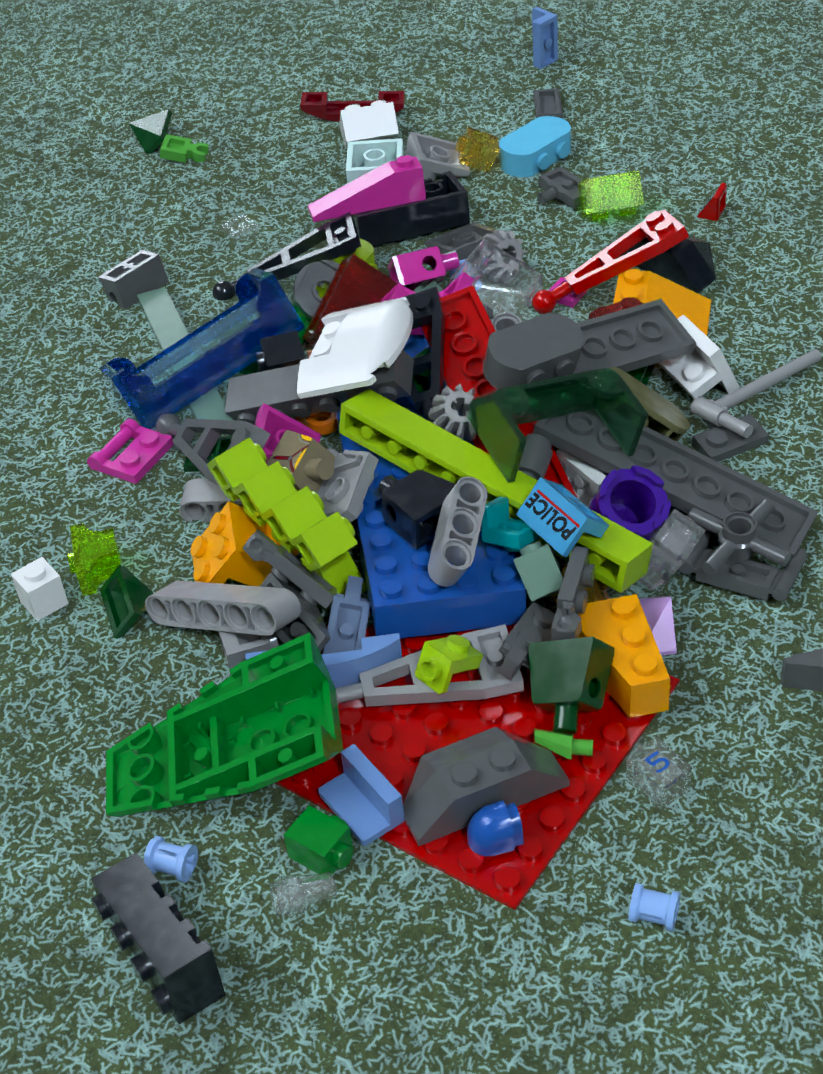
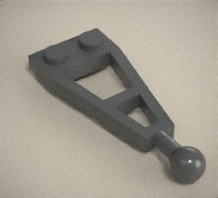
(211, 431)

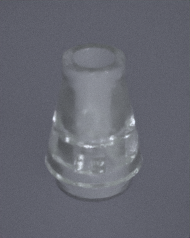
(301, 892)

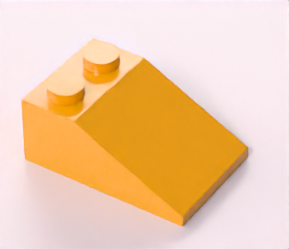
(651, 287)

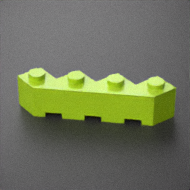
(271, 498)

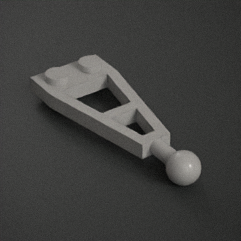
(490, 684)

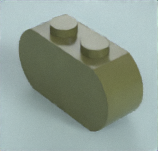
(662, 414)

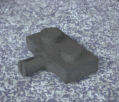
(559, 185)
(723, 443)

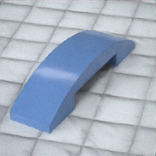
(346, 666)

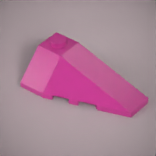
(384, 187)

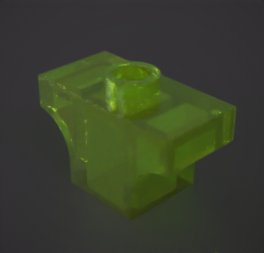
(93, 556)

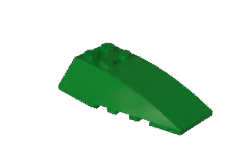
(233, 739)

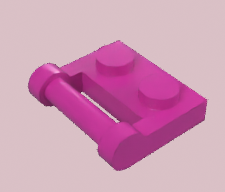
(137, 457)

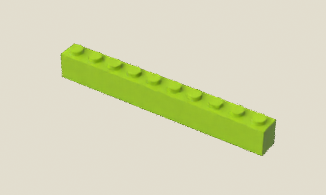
(421, 445)

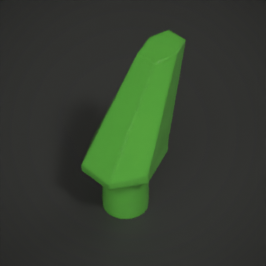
(563, 743)

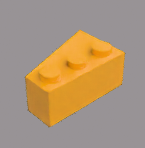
(637, 672)

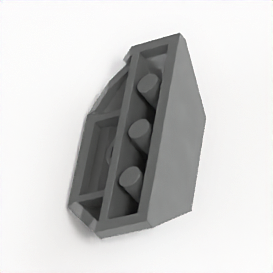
(473, 774)

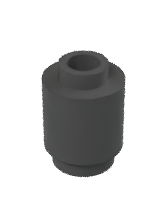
(536, 456)

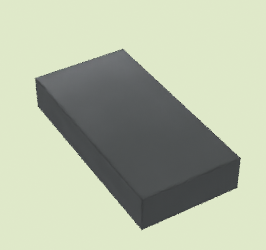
(547, 103)

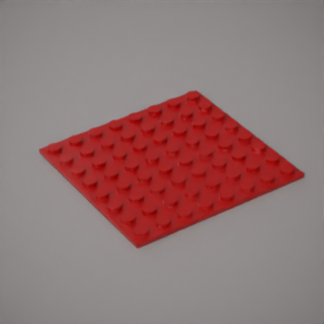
(400, 734)

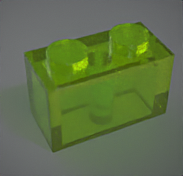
(611, 194)

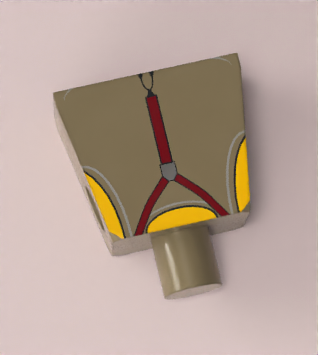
(305, 460)

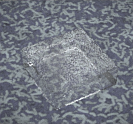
(240, 228)

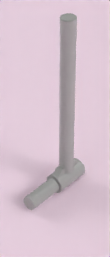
(717, 411)

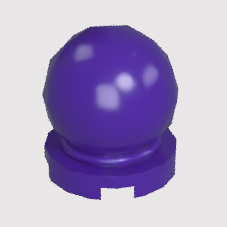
(633, 500)

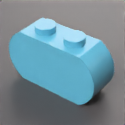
(535, 146)

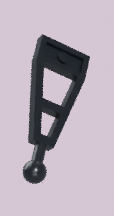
(341, 239)
(426, 310)

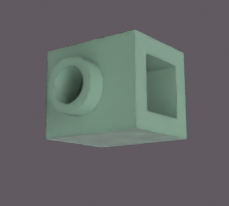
(539, 571)

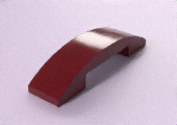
(318, 105)

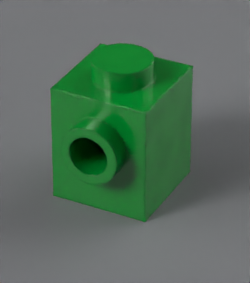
(319, 841)

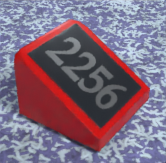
(715, 204)

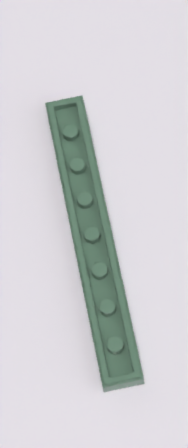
(169, 329)

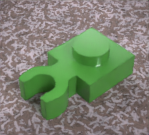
(181, 148)

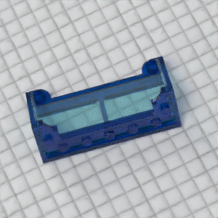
(206, 354)

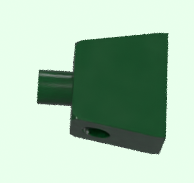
(569, 678)

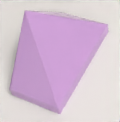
(660, 619)

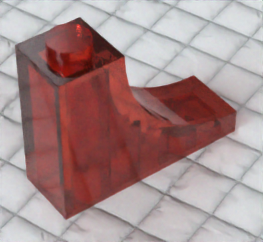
(351, 287)

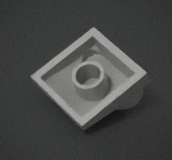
(435, 156)

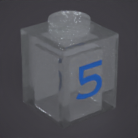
(658, 773)

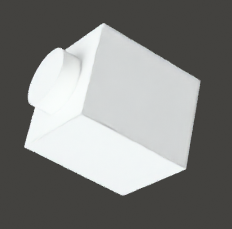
(39, 588)

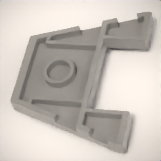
(349, 483)

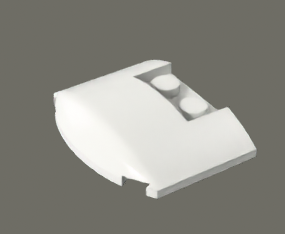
(355, 346)

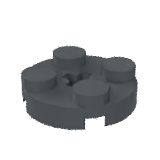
(304, 287)

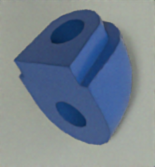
(495, 829)

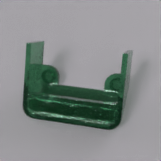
(500, 411)

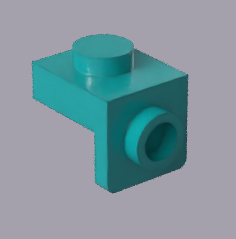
(505, 531)

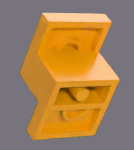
(220, 551)

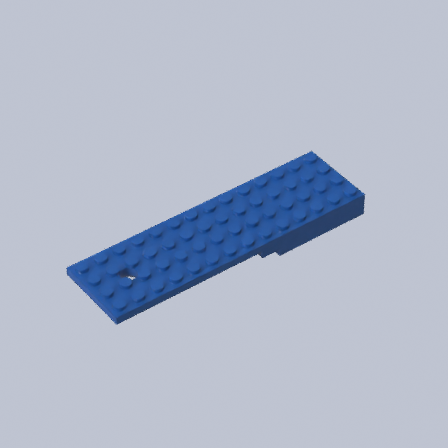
(398, 576)

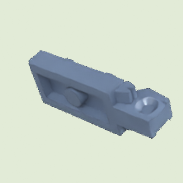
(348, 618)

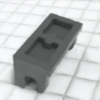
(132, 277)

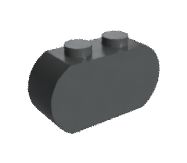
(533, 351)

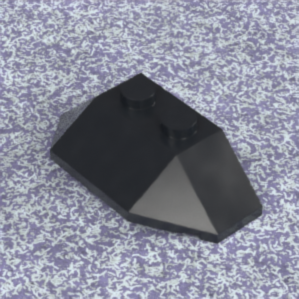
(686, 263)

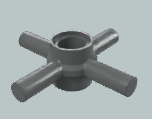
(739, 537)

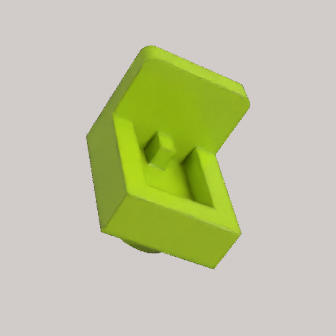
(444, 658)

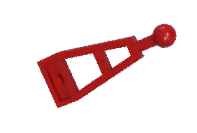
(659, 228)

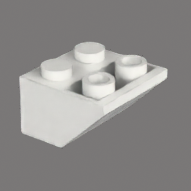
(368, 122)

